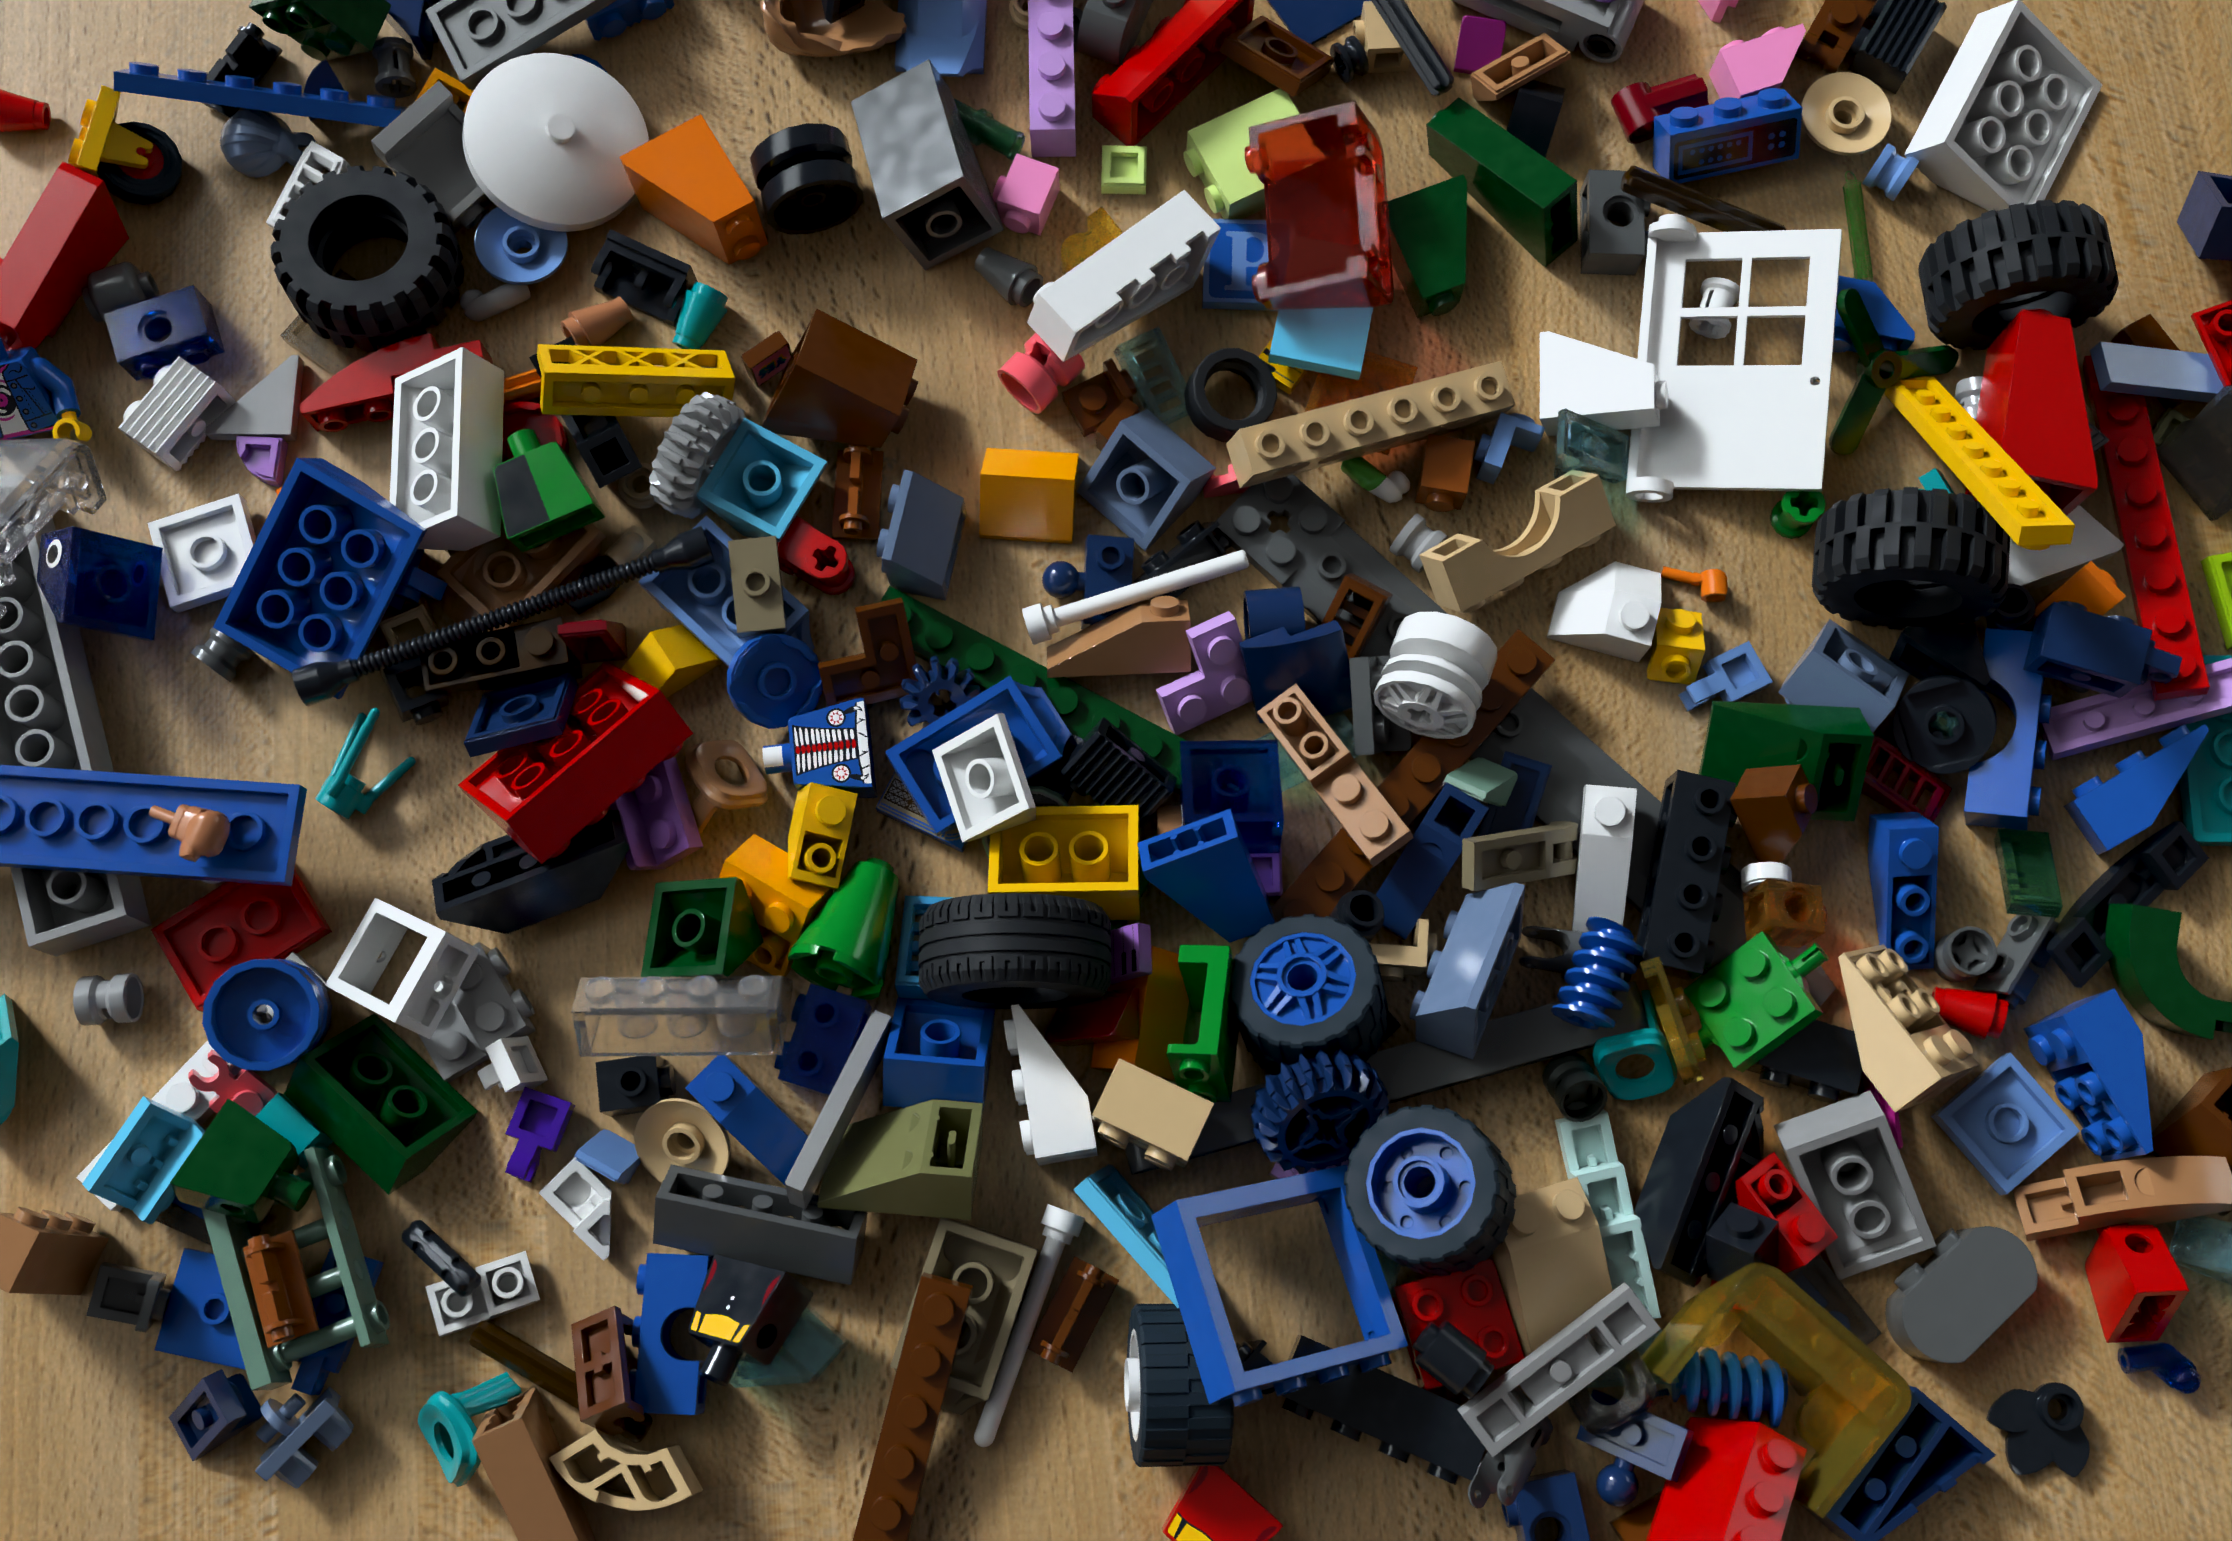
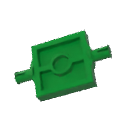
(1755, 1000)

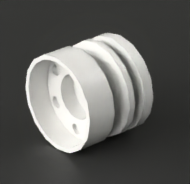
(1436, 675)

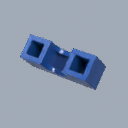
(663, 1377)

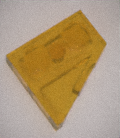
(1671, 1008)

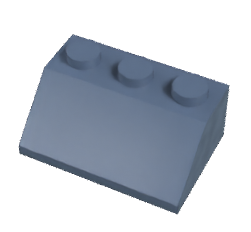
(1469, 969)

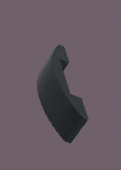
(2137, 878)

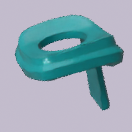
(1645, 1041)
(449, 1427)

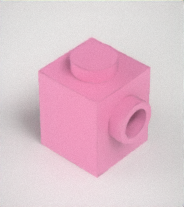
(1026, 194)

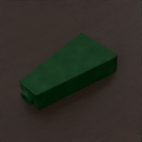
(1507, 179)

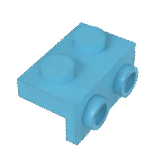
(144, 1159)

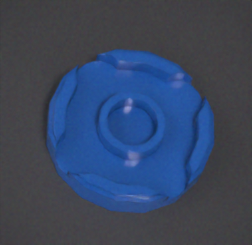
(774, 679)

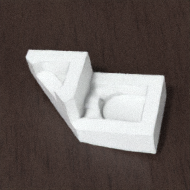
(584, 1203)

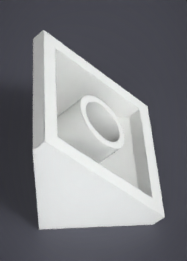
(985, 780)

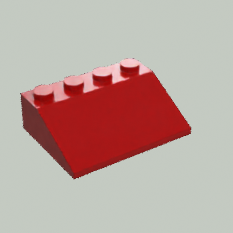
(568, 781)

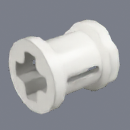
(1716, 293)

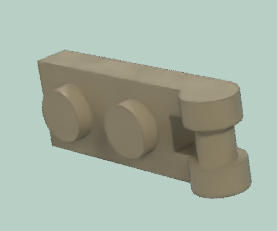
(1519, 856)

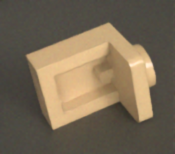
(1399, 960)

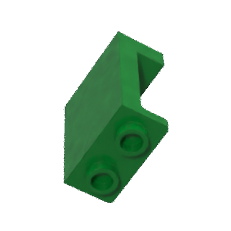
(1210, 1063)

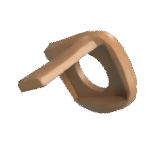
(715, 791)

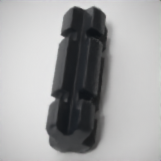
(441, 1258)

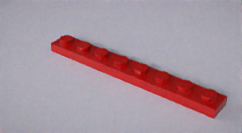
(2148, 534)

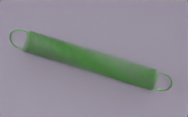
(1860, 231)

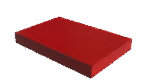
(237, 926)

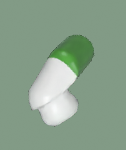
(1371, 479)

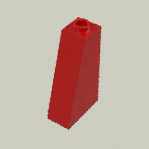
(60, 244)

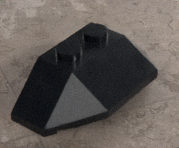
(508, 889)
(1695, 1175)

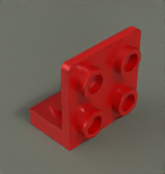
(1468, 1301)

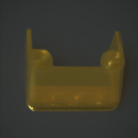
(1853, 1391)

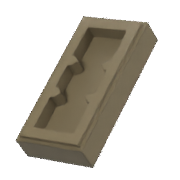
(757, 586)

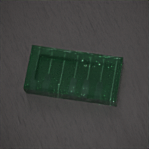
(2028, 873)

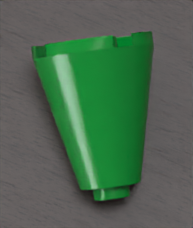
(851, 932)

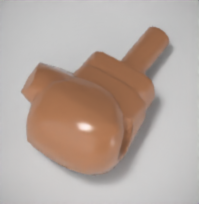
(199, 830)

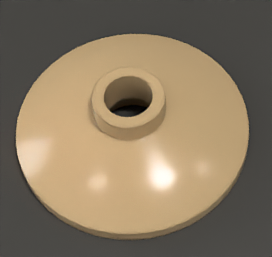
(1856, 102)
(662, 1141)

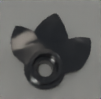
(2035, 1436)

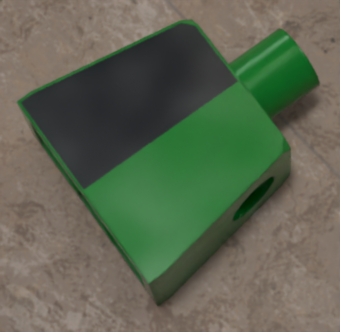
(542, 493)

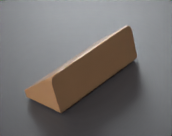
(1517, 68)

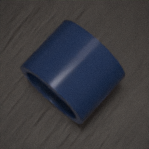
(1272, 609)

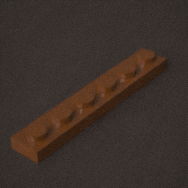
(913, 1409)

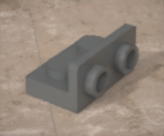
(1372, 729)

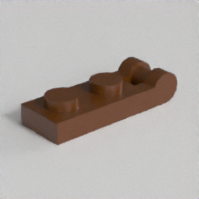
(1837, 26)

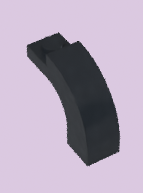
(599, 440)

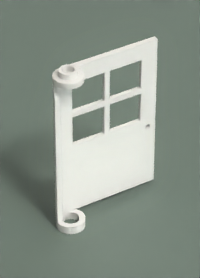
(1738, 420)

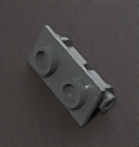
(2023, 942)

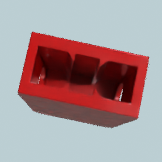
(2134, 1282)

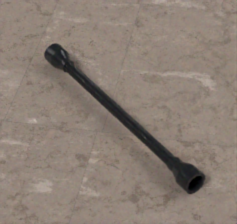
(325, 679)

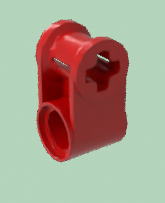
(813, 556)

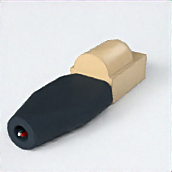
(628, 547)

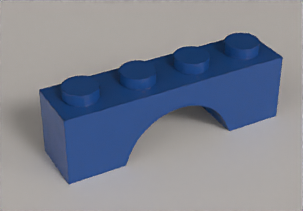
(2002, 787)

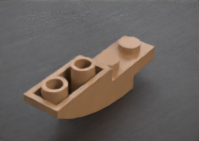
(1335, 775)
(2124, 1192)

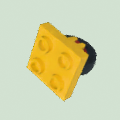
(131, 157)

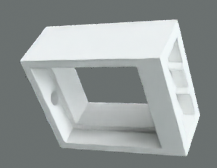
(415, 1002)

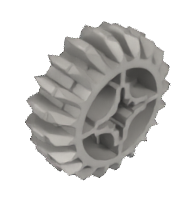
(691, 452)

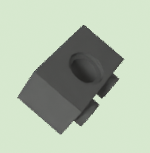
(1604, 246)

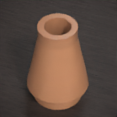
(596, 323)

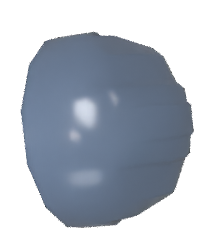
(260, 142)

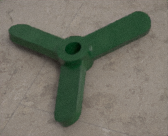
(1877, 371)

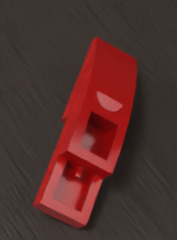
(368, 385)

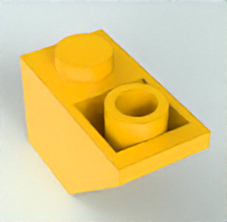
(820, 834)

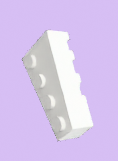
(1125, 278)

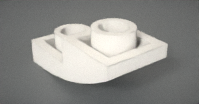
(503, 1289)

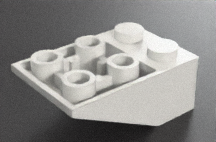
(1056, 1104)

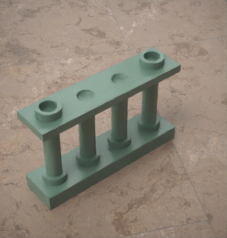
(228, 1235)

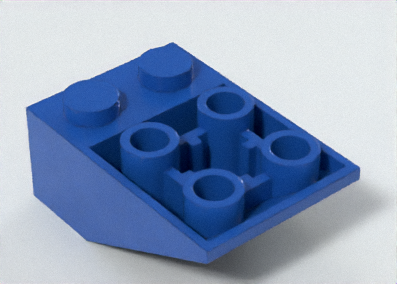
(2098, 1072)

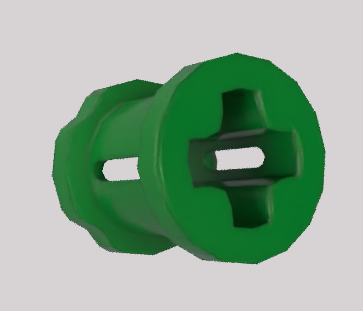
(1789, 520)

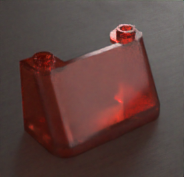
(1323, 211)

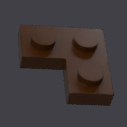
(885, 660)

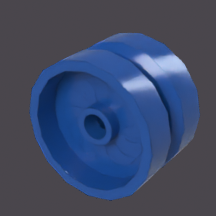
(240, 999)

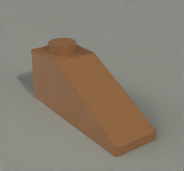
(1133, 641)

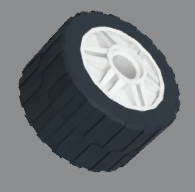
(1166, 1396)

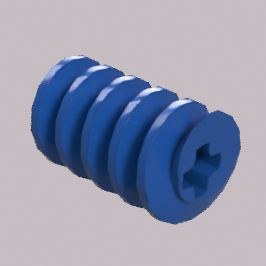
(1597, 975)
(1735, 1384)

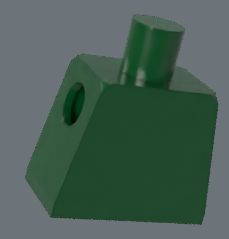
(241, 1168)

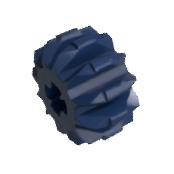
(920, 691)

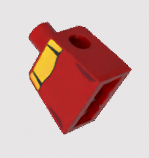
(1218, 1510)

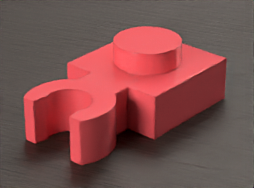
(244, 1089)

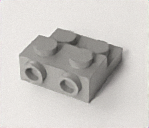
(479, 1016)

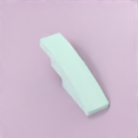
(1592, 1157)

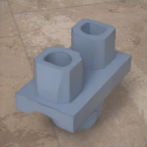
(285, 1455)

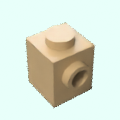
(1380, 45)

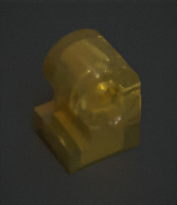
(1083, 245)

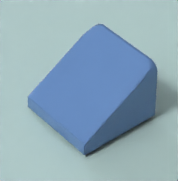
(610, 1156)

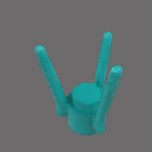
(342, 790)

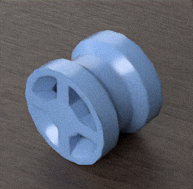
(1890, 172)

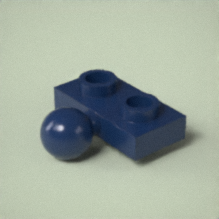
(1106, 568)
(1641, 1442)

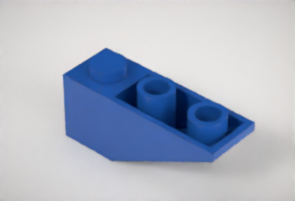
(2133, 798)
(1904, 884)

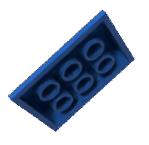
(320, 569)

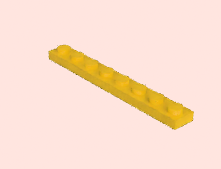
(1981, 464)

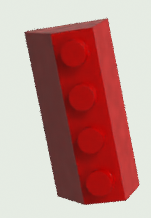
(1166, 67)
(1731, 1484)

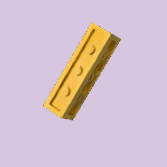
(633, 384)

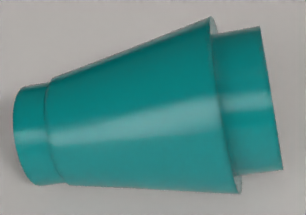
(699, 316)

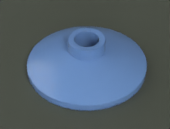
(502, 235)

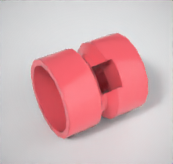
(1036, 374)

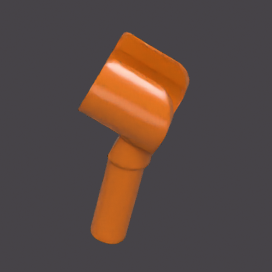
(1712, 582)

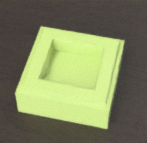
(1123, 169)

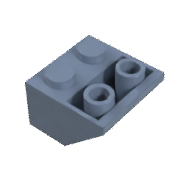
(922, 536)

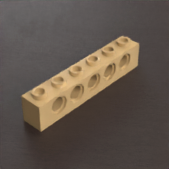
(1369, 424)

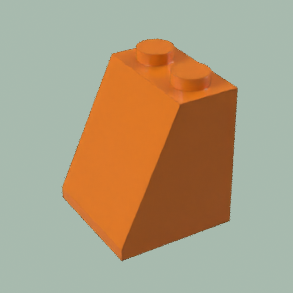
(696, 191)

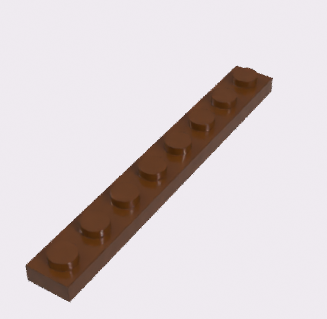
(1417, 781)

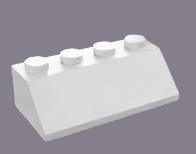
(447, 449)

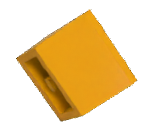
(779, 904)

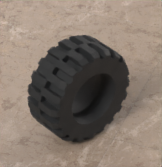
(350, 210)
(2013, 261)
(1910, 559)

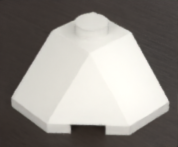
(1609, 611)

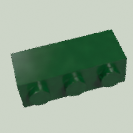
(379, 1102)

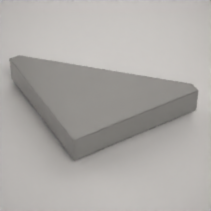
(267, 409)

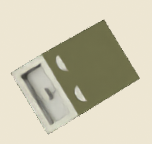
(909, 1162)

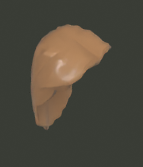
(802, 30)

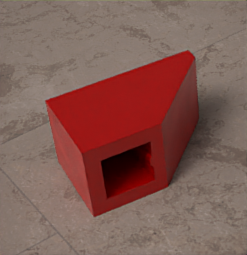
(1777, 1195)

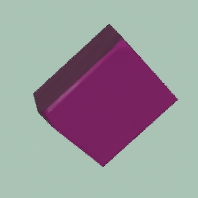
(1478, 43)

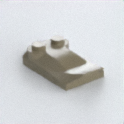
(999, 1274)

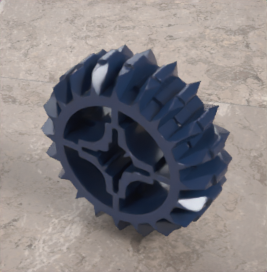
(1317, 1110)

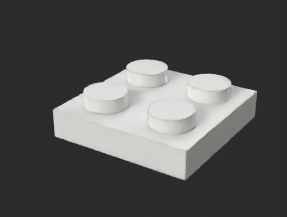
(203, 551)

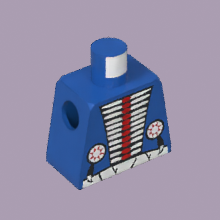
(828, 749)

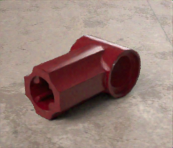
(1639, 104)

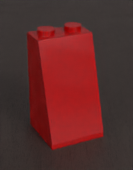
(2038, 408)

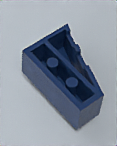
(1909, 1468)

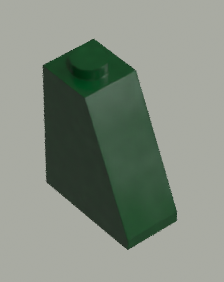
(1431, 245)

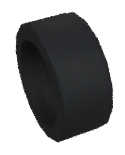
(1241, 363)

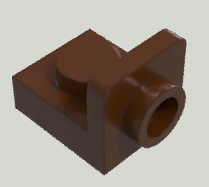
(1099, 397)

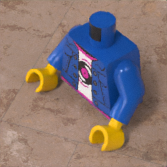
(36, 397)

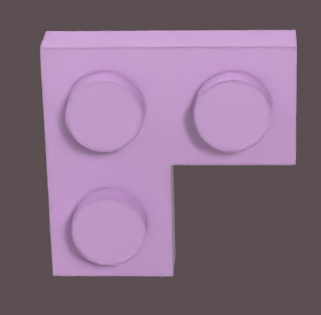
(1218, 683)

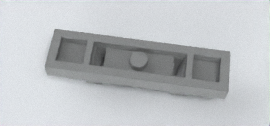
(1559, 1369)

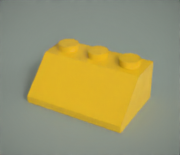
(1072, 854)

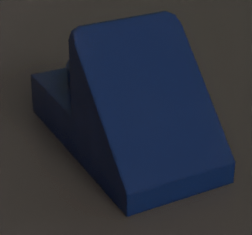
(215, 1413)

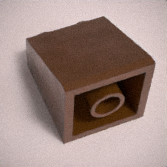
(842, 386)

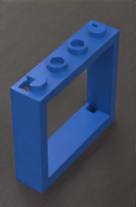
(1203, 1308)

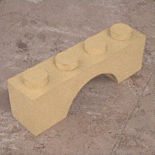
(1565, 517)

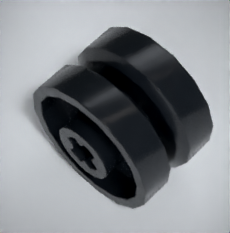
(806, 179)

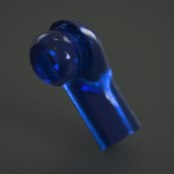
(2164, 1362)

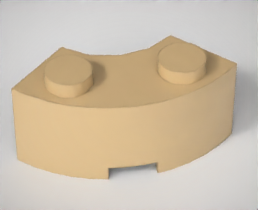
(623, 1476)

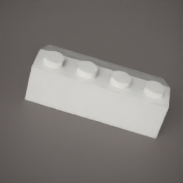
(2004, 111)

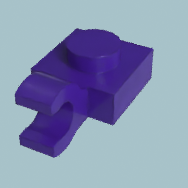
(537, 1124)

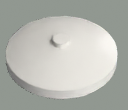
(550, 139)

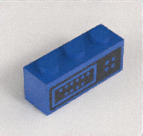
(1727, 136)

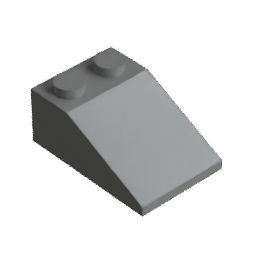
(1857, 1183)

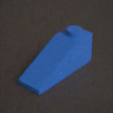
(749, 1115)

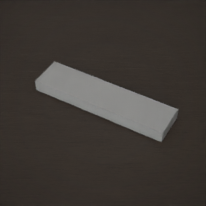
(838, 1110)

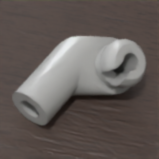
(484, 306)

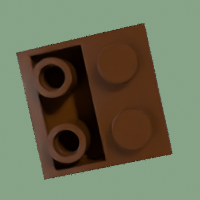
(2199, 1121)

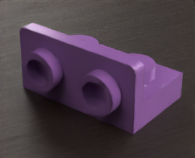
(658, 819)

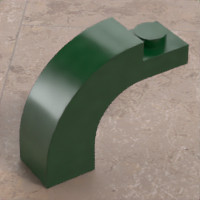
(2151, 976)

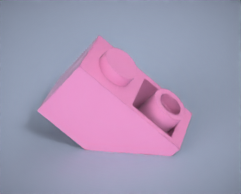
(1757, 64)

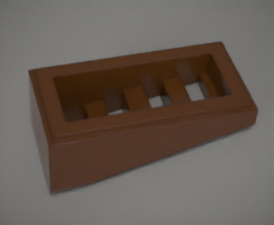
(1341, 601)

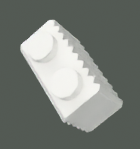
(175, 413)

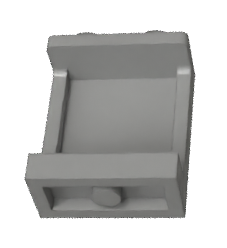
(429, 147)

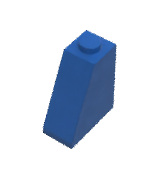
(1209, 875)

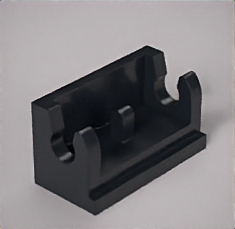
(642, 277)

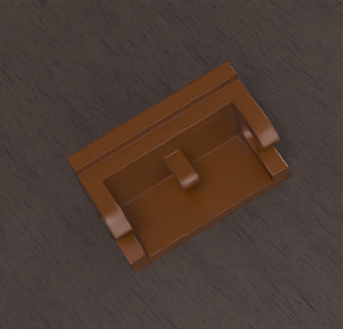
(603, 1371)

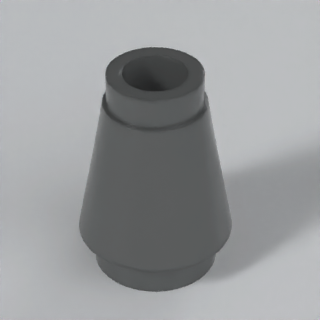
(1010, 276)

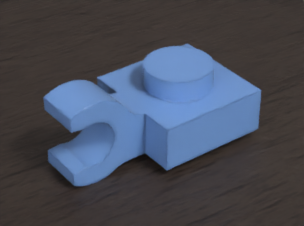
(1730, 675)

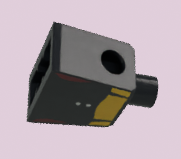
(744, 1315)

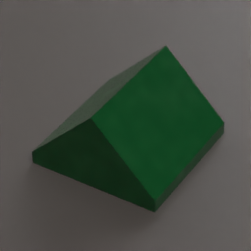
(700, 929)

